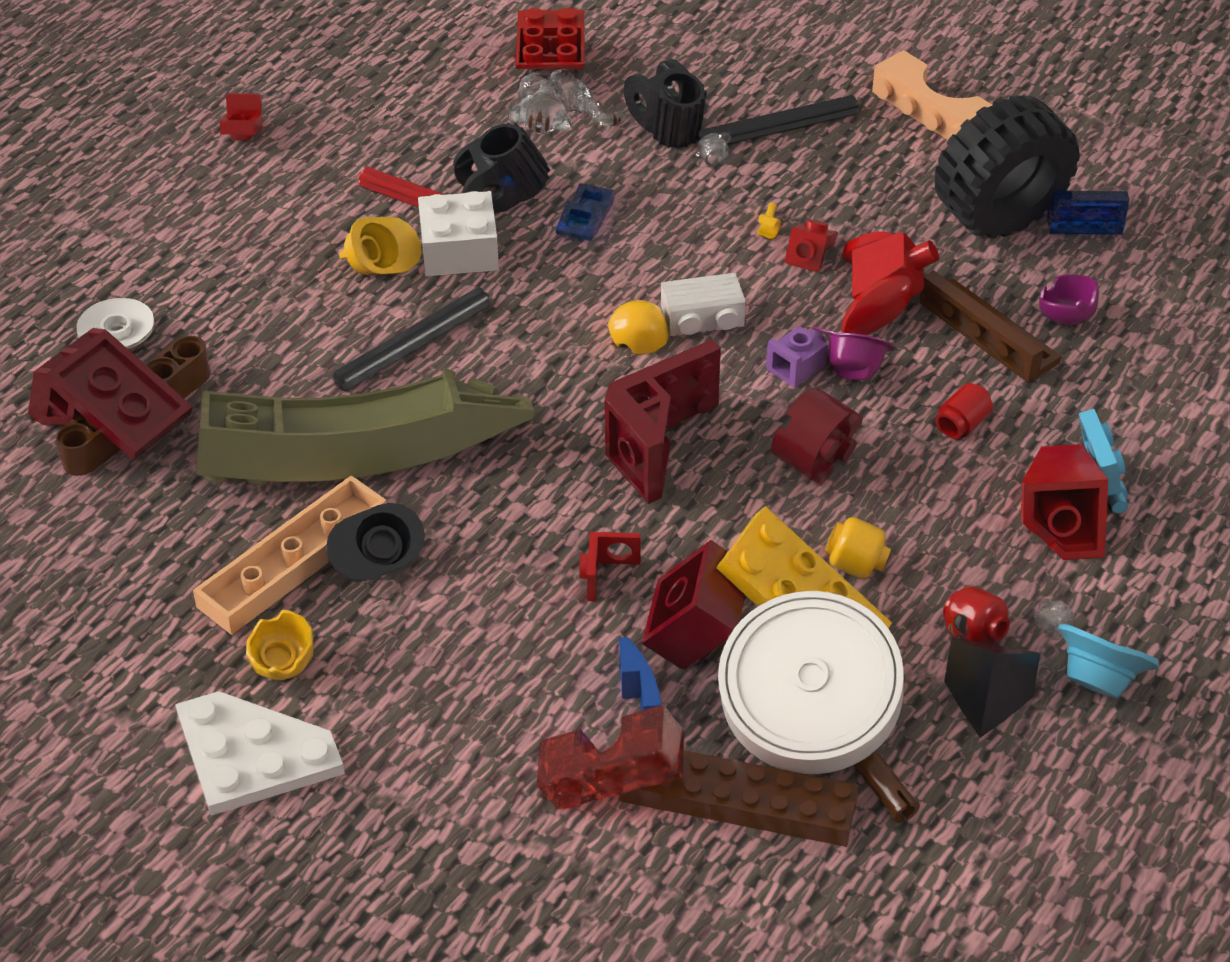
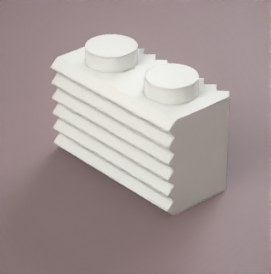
(703, 304)

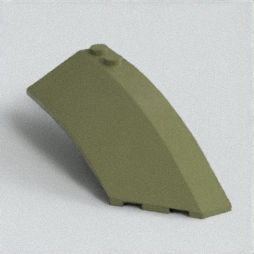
(349, 434)

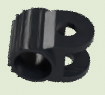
(669, 115)
(503, 159)

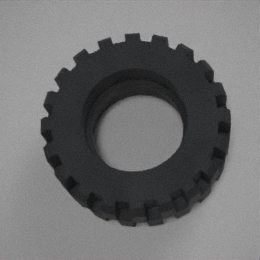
(1006, 166)

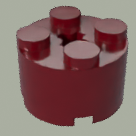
(816, 435)

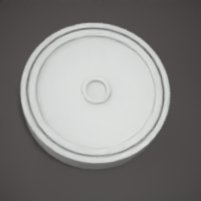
(811, 682)

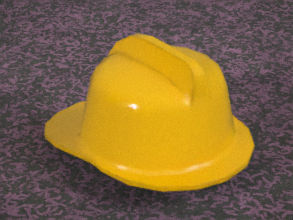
(381, 246)

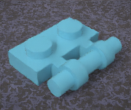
(1098, 442)

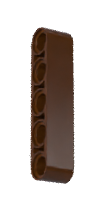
(181, 365)

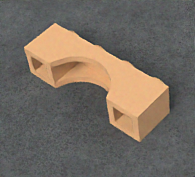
(903, 84)

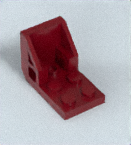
(110, 390)
(648, 403)

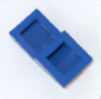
(636, 676)

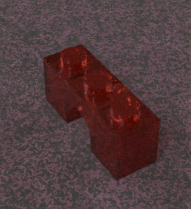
(644, 755)

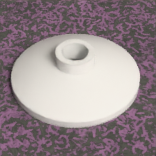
(123, 318)

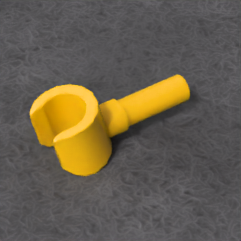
(769, 225)

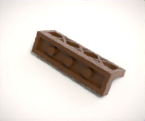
(987, 327)

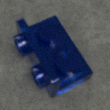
(1088, 212)

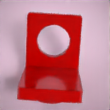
(600, 554)

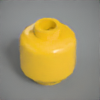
(857, 548)

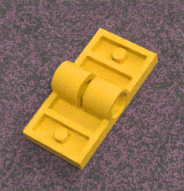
(775, 561)

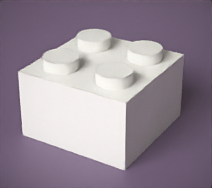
(458, 233)

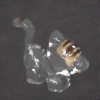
(547, 103)

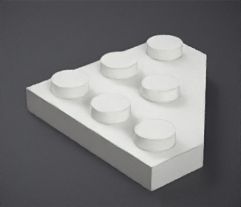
(253, 751)

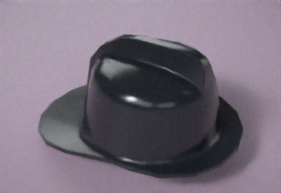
(375, 542)

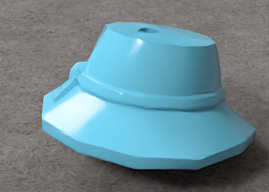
(1101, 664)

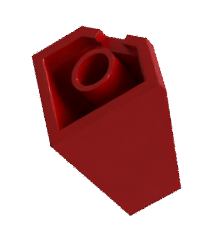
(1066, 501)

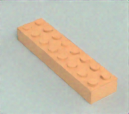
(280, 559)

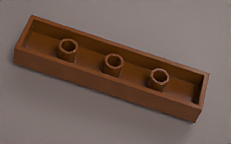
(756, 798)

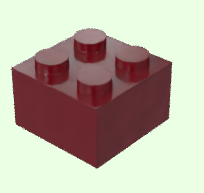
(693, 608)

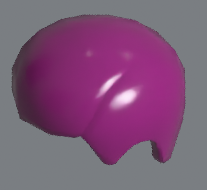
(1070, 299)

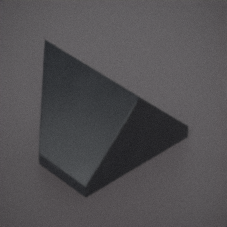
(989, 681)

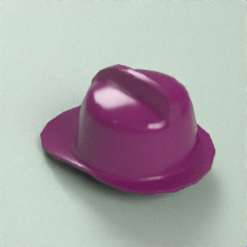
(855, 354)

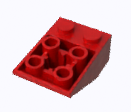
(550, 39)

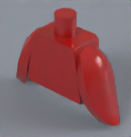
(884, 278)

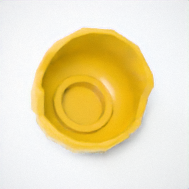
(639, 326)
(280, 646)

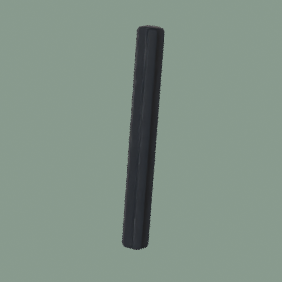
(785, 120)
(410, 339)

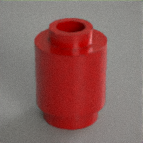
(964, 411)

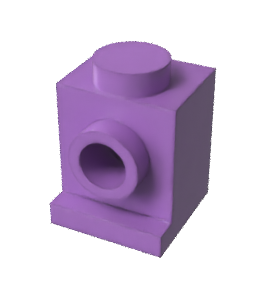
(802, 349)

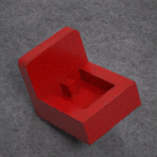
(242, 116)
(809, 243)

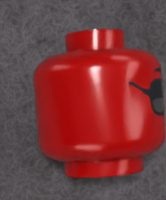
(976, 615)

